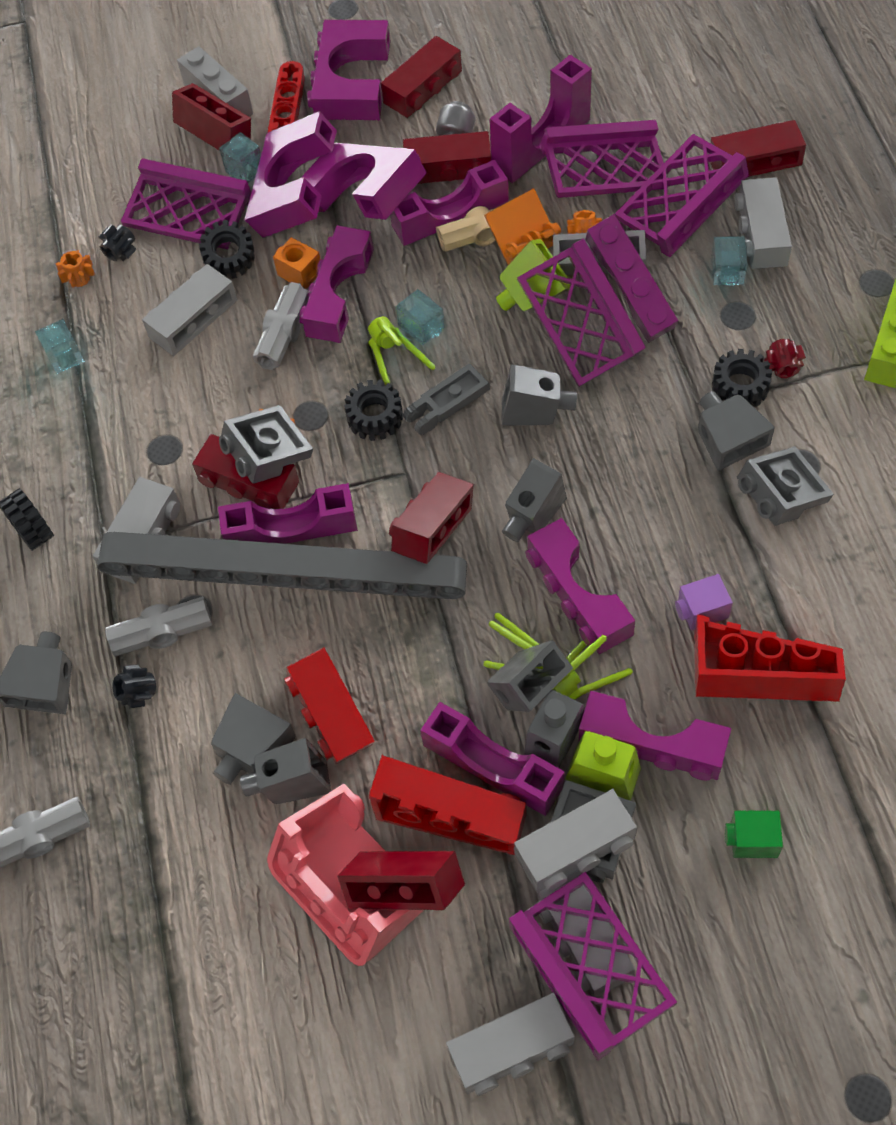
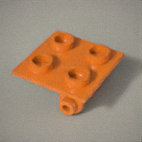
(519, 223)

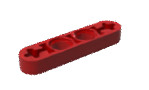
(289, 104)

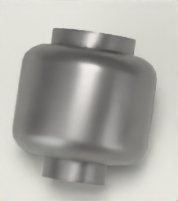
(455, 119)

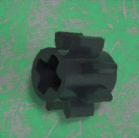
(117, 242)
(134, 686)

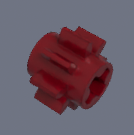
(785, 358)

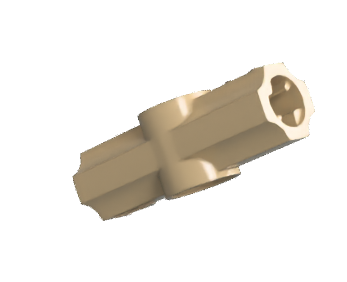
(466, 230)

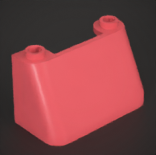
(311, 853)

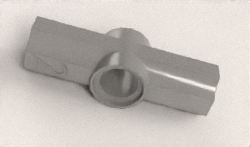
(281, 326)
(158, 626)
(37, 831)

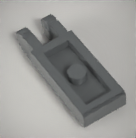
(446, 398)

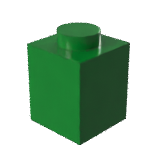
(755, 834)

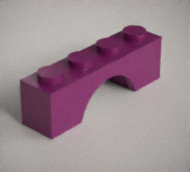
(419, 217)
(346, 255)
(625, 265)
(324, 514)
(555, 552)
(463, 744)
(695, 750)

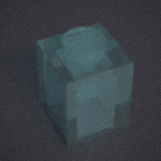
(241, 157)
(729, 260)
(420, 317)
(59, 346)

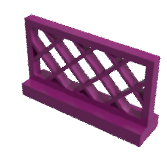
(600, 140)
(190, 181)
(699, 203)
(607, 306)
(561, 981)

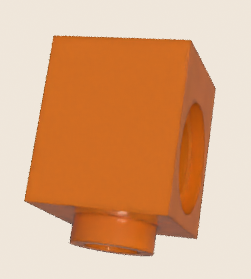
(297, 262)

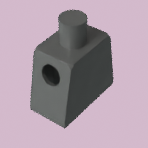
(533, 397)
(732, 429)
(534, 500)
(37, 677)
(522, 685)
(556, 726)
(244, 734)
(288, 773)

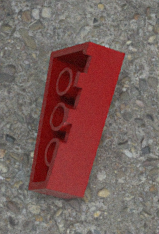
(763, 666)
(446, 806)

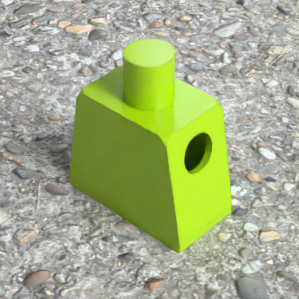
(530, 256)
(605, 765)

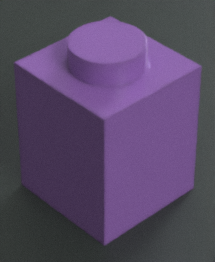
(705, 598)

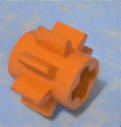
(582, 221)
(75, 269)

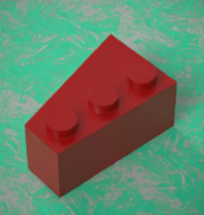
(328, 706)

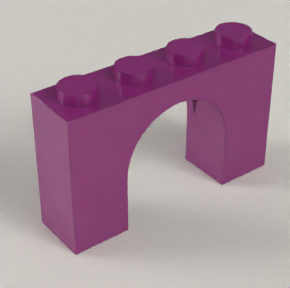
(339, 44)
(514, 140)
(387, 170)
(281, 205)

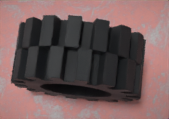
(227, 234)
(742, 364)
(368, 396)
(26, 519)

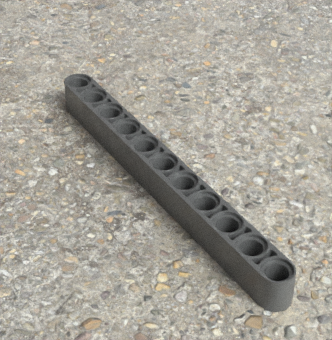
(280, 565)

